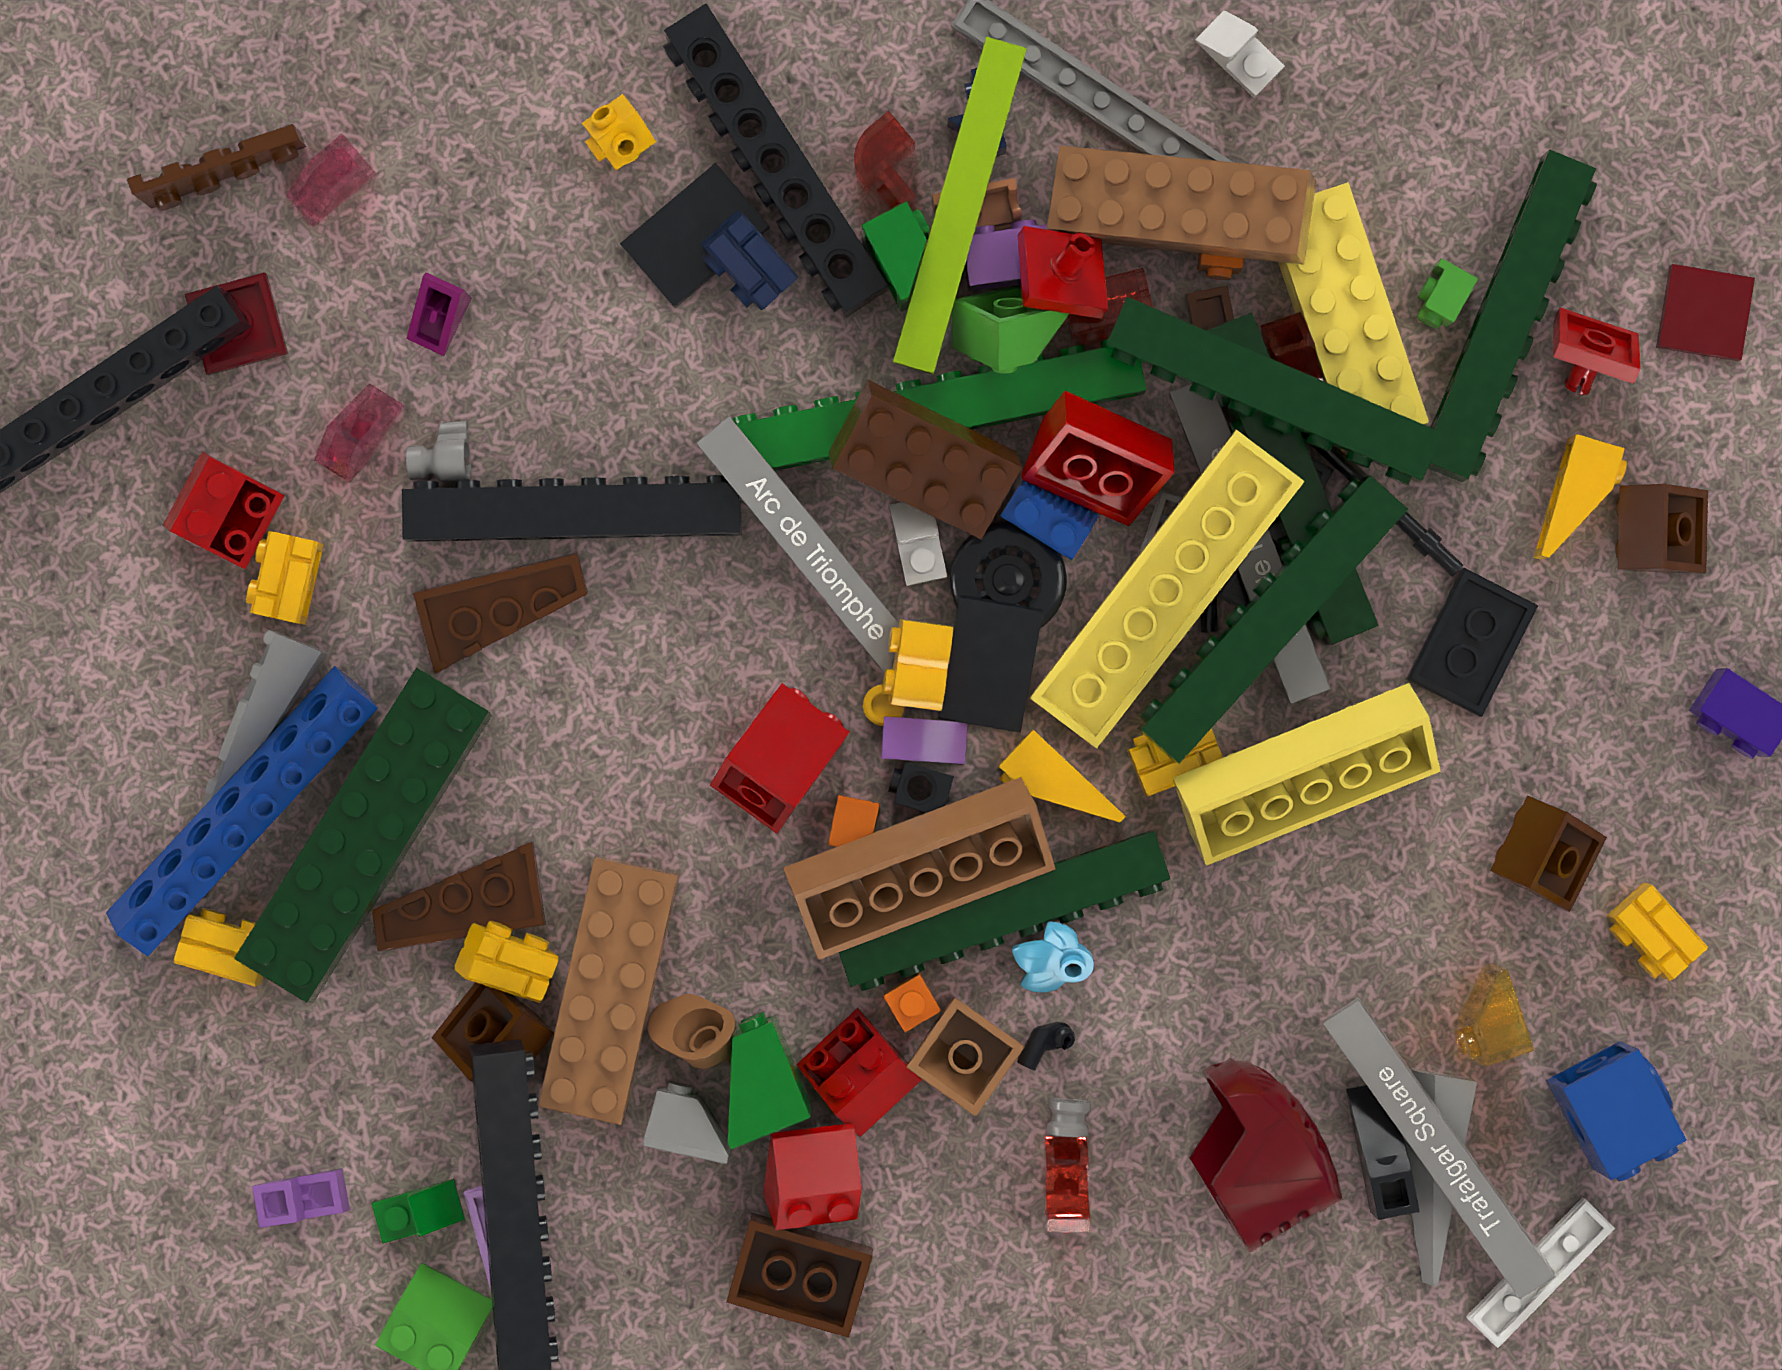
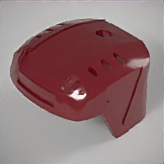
(1262, 1155)

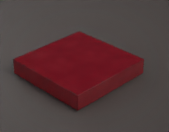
(1705, 312)
(262, 339)

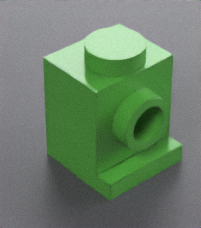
(1444, 295)

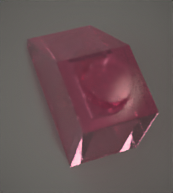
(329, 180)
(357, 432)

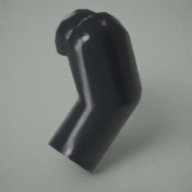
(1043, 1039)

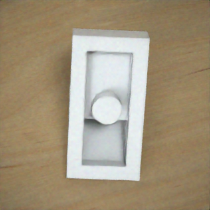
(1239, 53)
(917, 544)

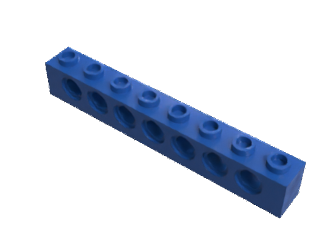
(241, 811)

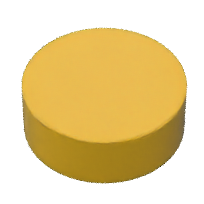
(877, 706)

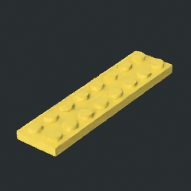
(1166, 588)

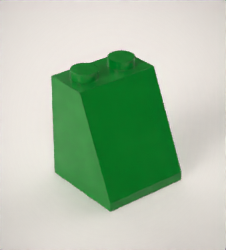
(763, 1082)

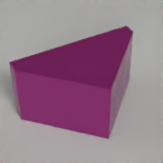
(437, 313)

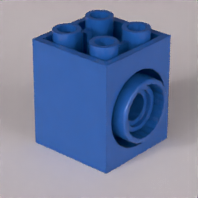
(1618, 1111)

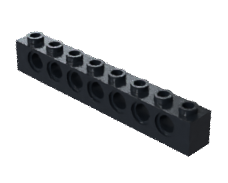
(703, 32)
(118, 383)

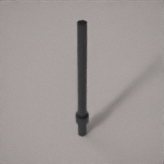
(1426, 541)

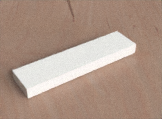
(1564, 1250)

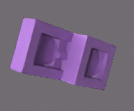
(924, 740)
(300, 1198)

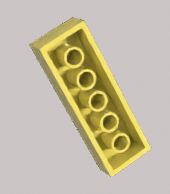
(1349, 309)
(1308, 774)

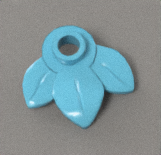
(1048, 959)

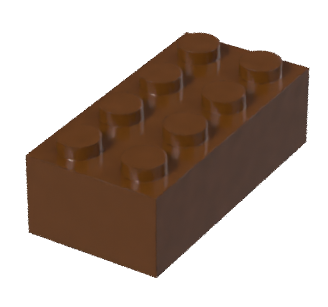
(924, 459)

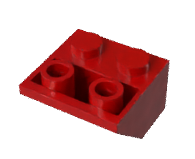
(223, 510)
(858, 1072)

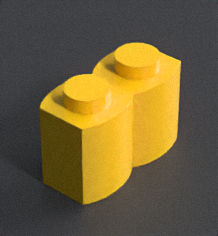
(918, 665)

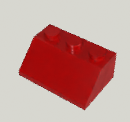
(1098, 459)

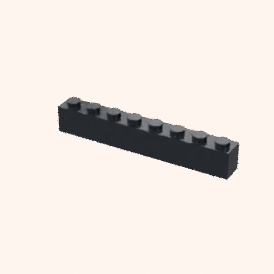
(570, 511)
(511, 1205)

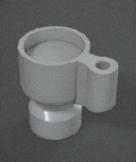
(445, 458)

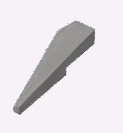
(272, 692)
(1454, 1100)

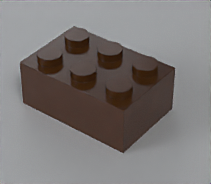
(800, 1275)

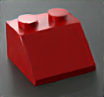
(812, 1176)

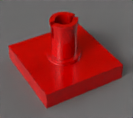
(1062, 272)
(1594, 348)

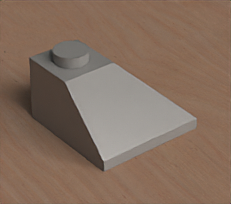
(685, 1125)

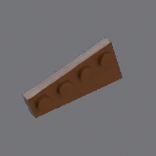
(215, 166)
(489, 607)
(496, 891)

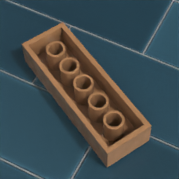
(1183, 204)
(920, 868)
(609, 990)

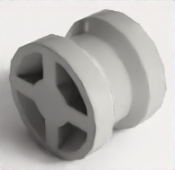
(1068, 1117)

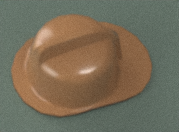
(693, 1030)

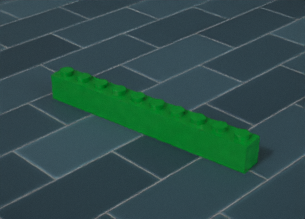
(974, 401)

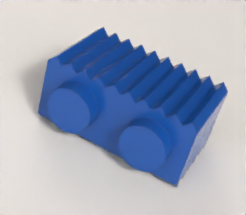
(1050, 518)

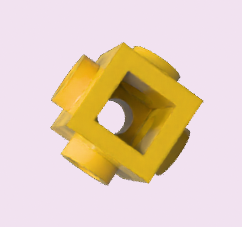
(617, 133)

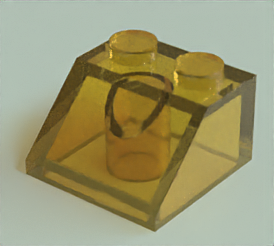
(1492, 1020)

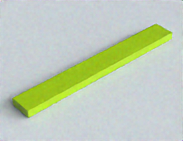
(959, 205)

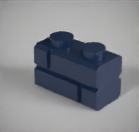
(748, 261)

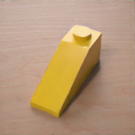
(1582, 482)
(1054, 779)

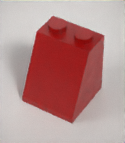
(779, 757)

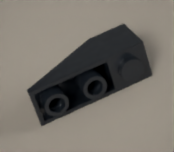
(1382, 1157)

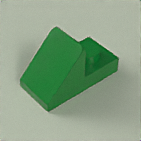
(418, 1211)

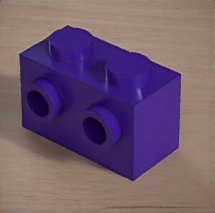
(1740, 712)

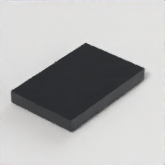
(671, 240)
(1472, 642)
(990, 663)

